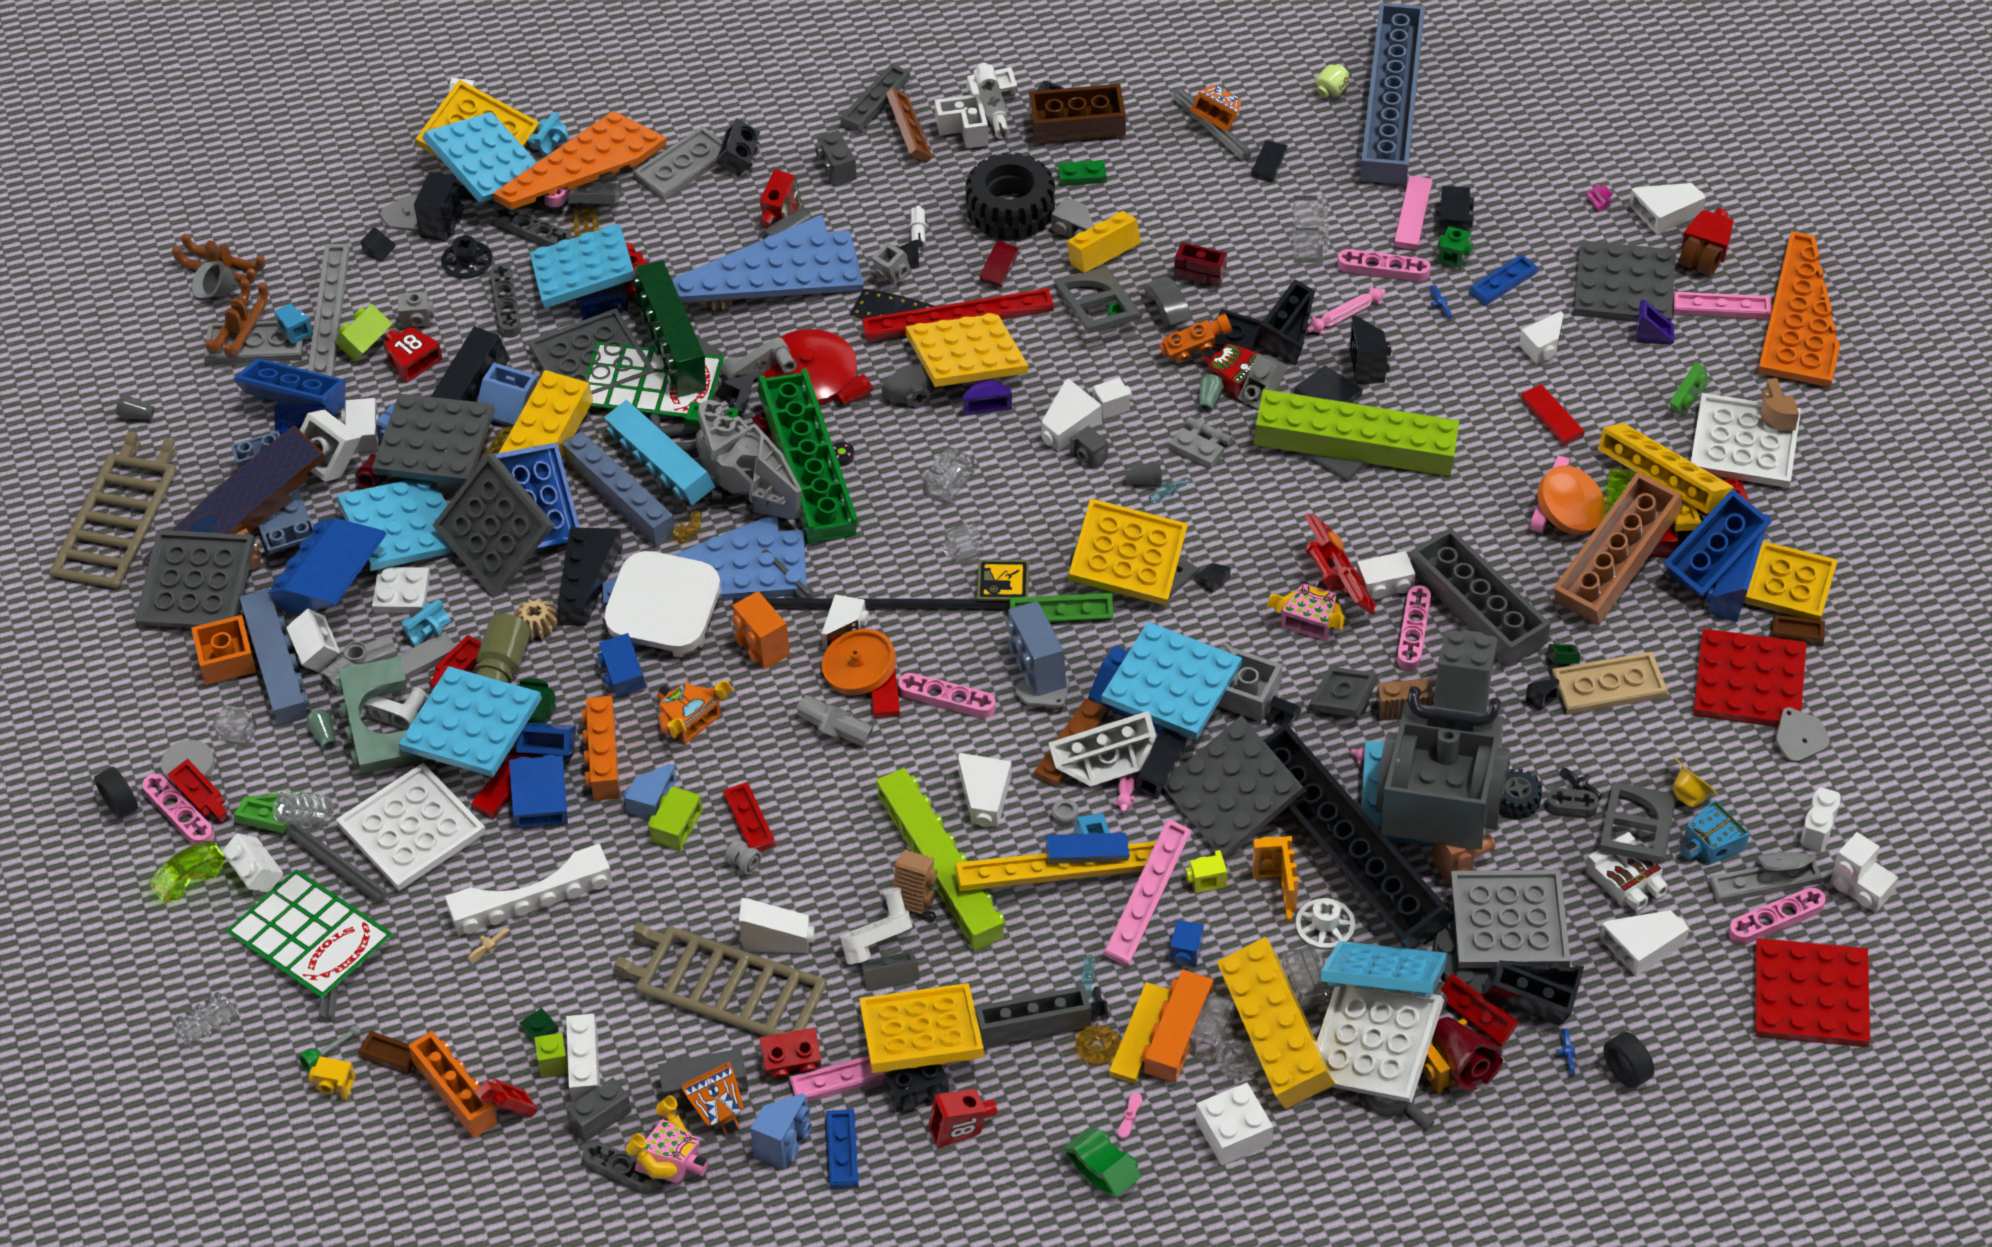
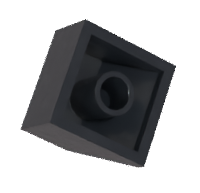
(1368, 352)

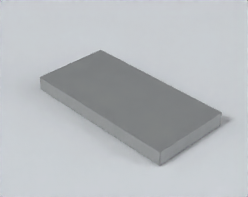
(680, 163)
(263, 342)

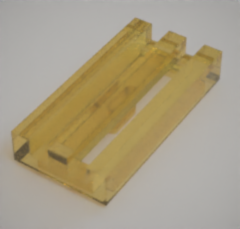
(585, 213)

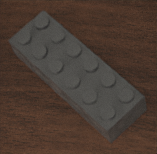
(1479, 595)

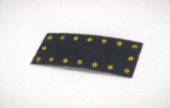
(878, 303)

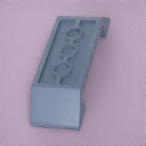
(289, 524)

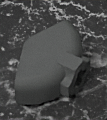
(908, 386)

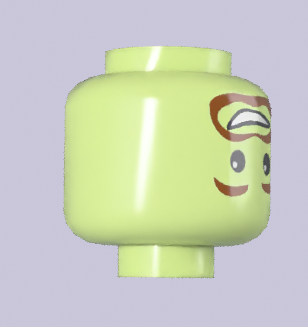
(1332, 81)

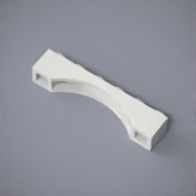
(479, 908)

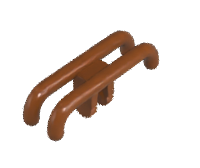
(213, 254)
(238, 320)

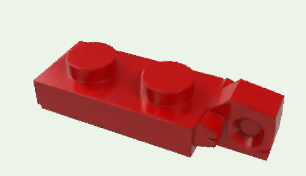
(460, 657)
(198, 790)
(507, 1096)

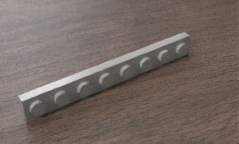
(329, 309)

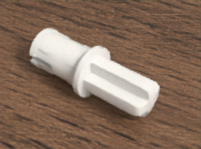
(918, 226)

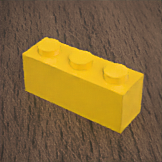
(1103, 241)

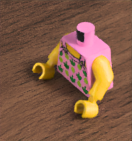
(1309, 610)
(669, 1148)

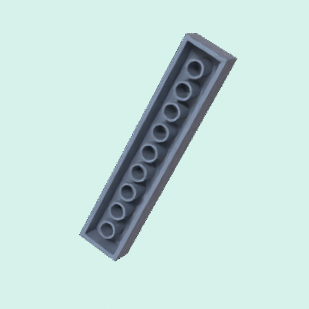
(1392, 94)

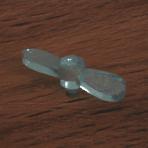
(1168, 489)
(1087, 976)

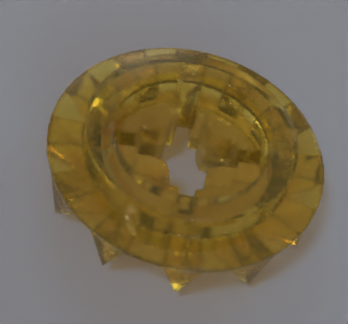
(1096, 1053)

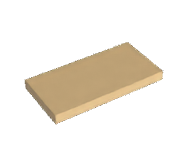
(1610, 683)

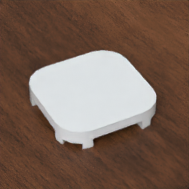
(663, 601)

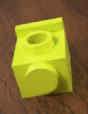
(1207, 873)

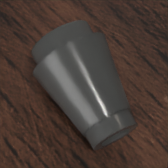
(134, 409)
(1145, 474)

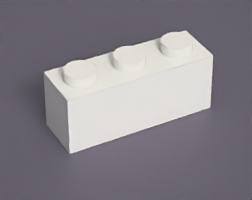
(582, 1055)

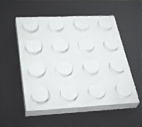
(1739, 445)
(411, 826)
(1378, 1039)

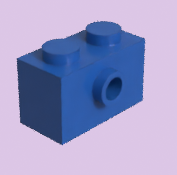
(622, 665)
(547, 739)

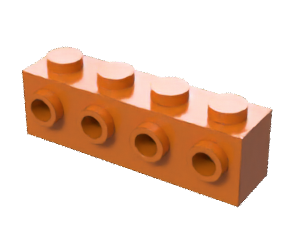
(602, 751)
(1179, 1015)
(452, 1083)

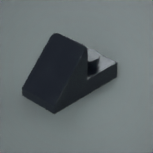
(736, 391)

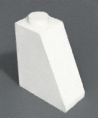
(1667, 205)
(1068, 415)
(985, 787)
(773, 929)
(1644, 938)

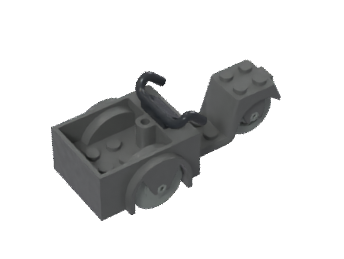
(1447, 762)

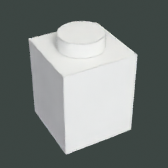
(1113, 397)

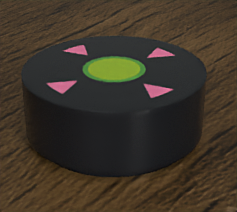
(844, 453)

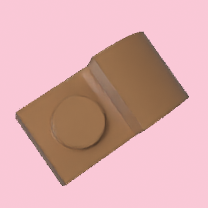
(1778, 410)

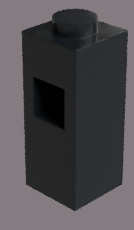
(1160, 763)

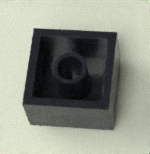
(438, 206)

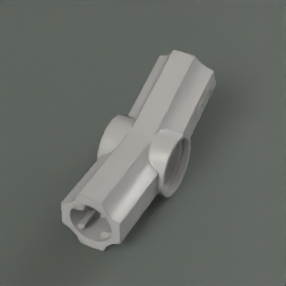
(356, 654)
(834, 721)

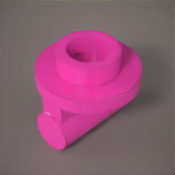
(1600, 197)

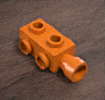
(1194, 341)

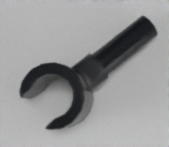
(1099, 1006)

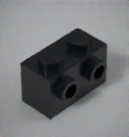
(915, 1086)

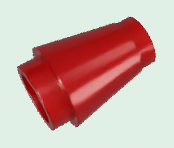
(854, 390)

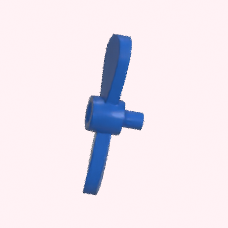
(1440, 302)
(1567, 1050)

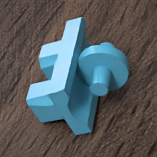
(549, 135)
(426, 622)

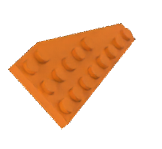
(595, 151)
(1801, 329)

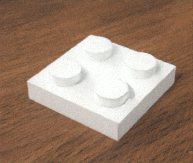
(400, 590)

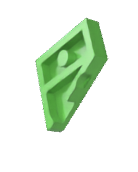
(1690, 388)
(258, 812)

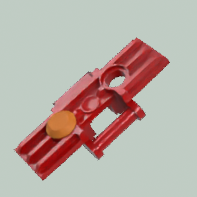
(1334, 564)

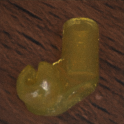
(692, 529)

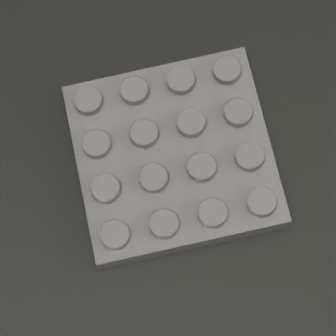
(1509, 917)

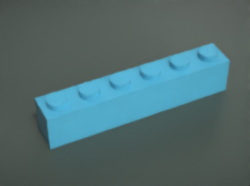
(659, 453)

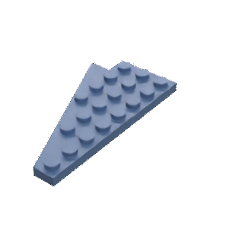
(784, 264)
(744, 566)

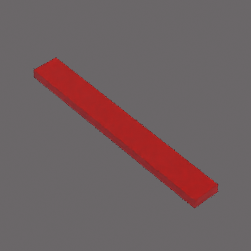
(1005, 306)

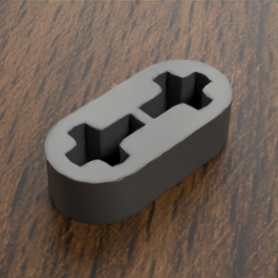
(1572, 802)

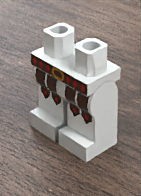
(1626, 877)

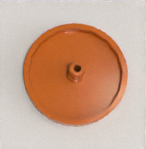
(1571, 500)
(859, 661)

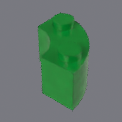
(1102, 1162)

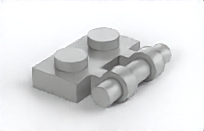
(1198, 449)

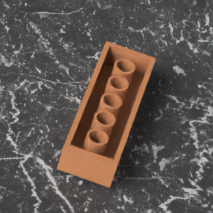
(1618, 548)

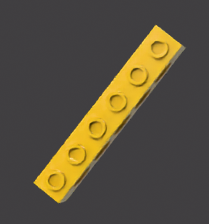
(1663, 466)

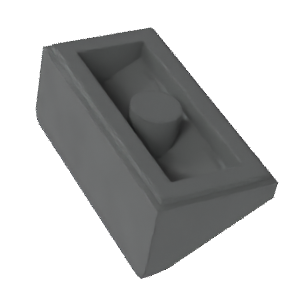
(890, 970)

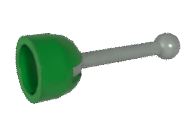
(310, 1056)

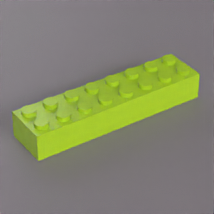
(1356, 432)

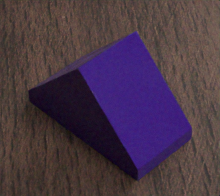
(1653, 326)
(987, 397)

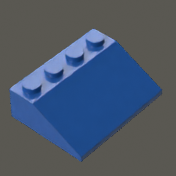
(544, 479)
(325, 565)

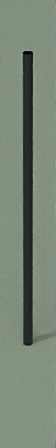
(889, 603)

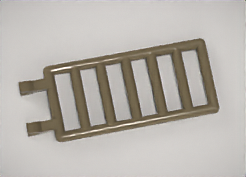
(132, 545)
(645, 936)

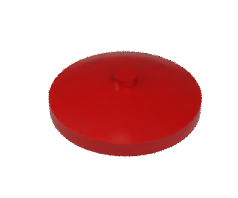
(827, 359)

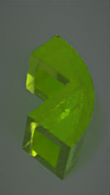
(1616, 484)
(194, 862)

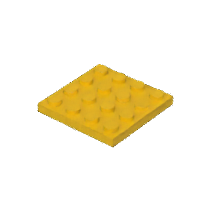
(467, 102)
(966, 350)
(1128, 552)
(921, 1028)

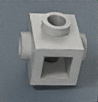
(891, 263)
(414, 309)

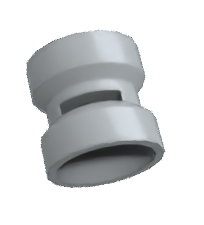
(742, 856)

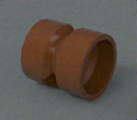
(1698, 255)

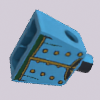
(1714, 835)

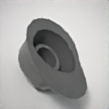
(213, 280)

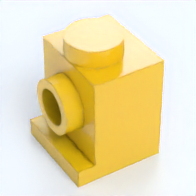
(333, 1076)

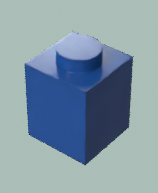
(1186, 943)

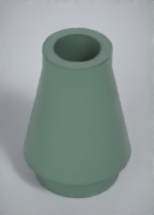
(1210, 390)
(321, 727)

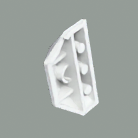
(1106, 750)

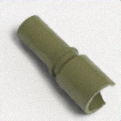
(502, 647)

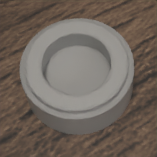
(1065, 812)

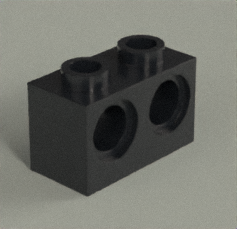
(738, 147)

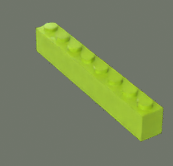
(926, 835)

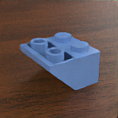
(508, 392)
(780, 1130)

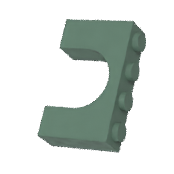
(359, 685)

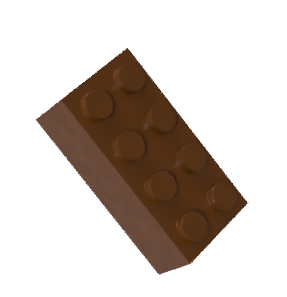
(1077, 113)

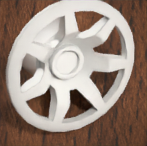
(1325, 919)

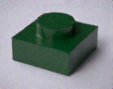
(1563, 654)
(538, 1025)

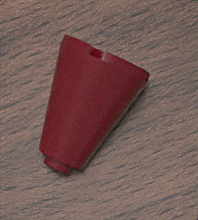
(1467, 1053)

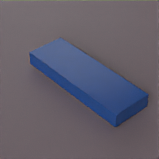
(1503, 280)
(1087, 847)
(842, 1149)

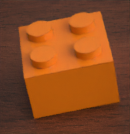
(760, 630)
(223, 649)

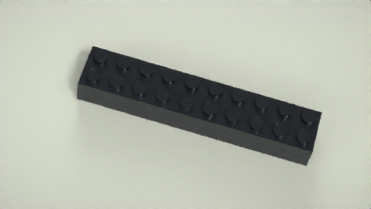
(1358, 848)

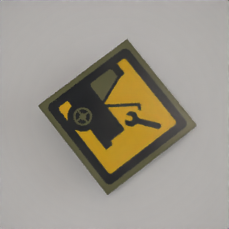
(1002, 579)

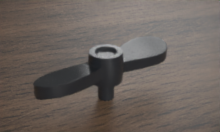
(1579, 783)

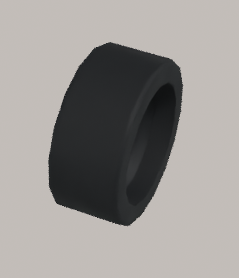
(116, 792)
(1628, 1060)

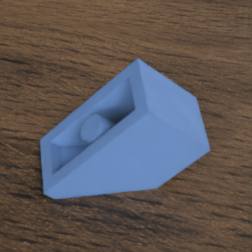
(647, 790)

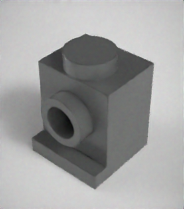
(1089, 447)

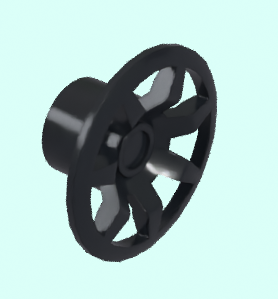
(466, 253)

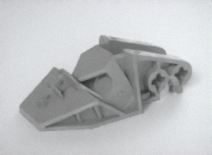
(746, 462)

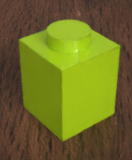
(551, 1055)

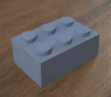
(1036, 648)

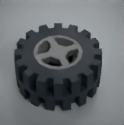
(1528, 794)

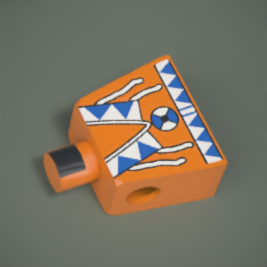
(1216, 106)
(716, 1097)

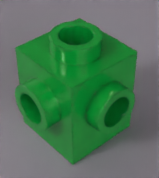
(1454, 247)

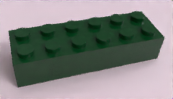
(669, 328)

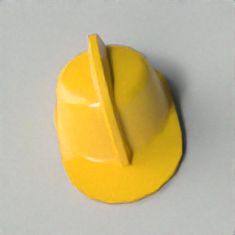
(1691, 788)

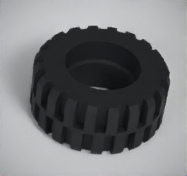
(1010, 175)

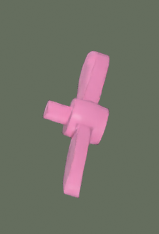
(1130, 1115)

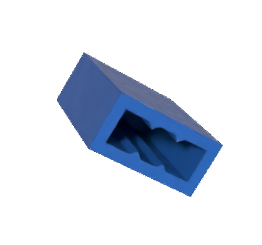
(538, 791)

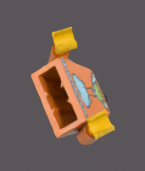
(690, 709)

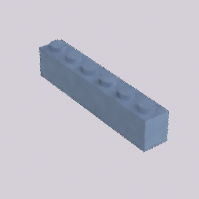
(619, 489)
(273, 657)

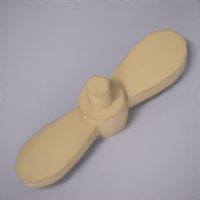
(487, 945)

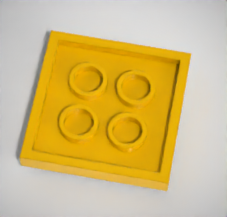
(1791, 581)

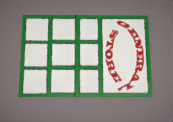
(651, 391)
(309, 933)

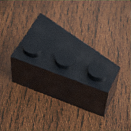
(1287, 322)
(1535, 989)

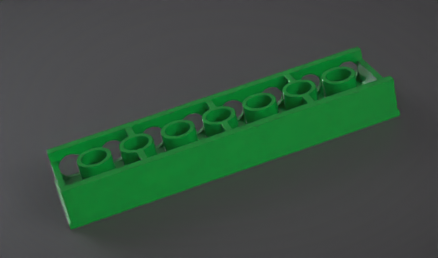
(807, 447)

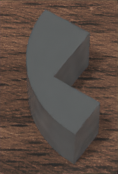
(1169, 300)

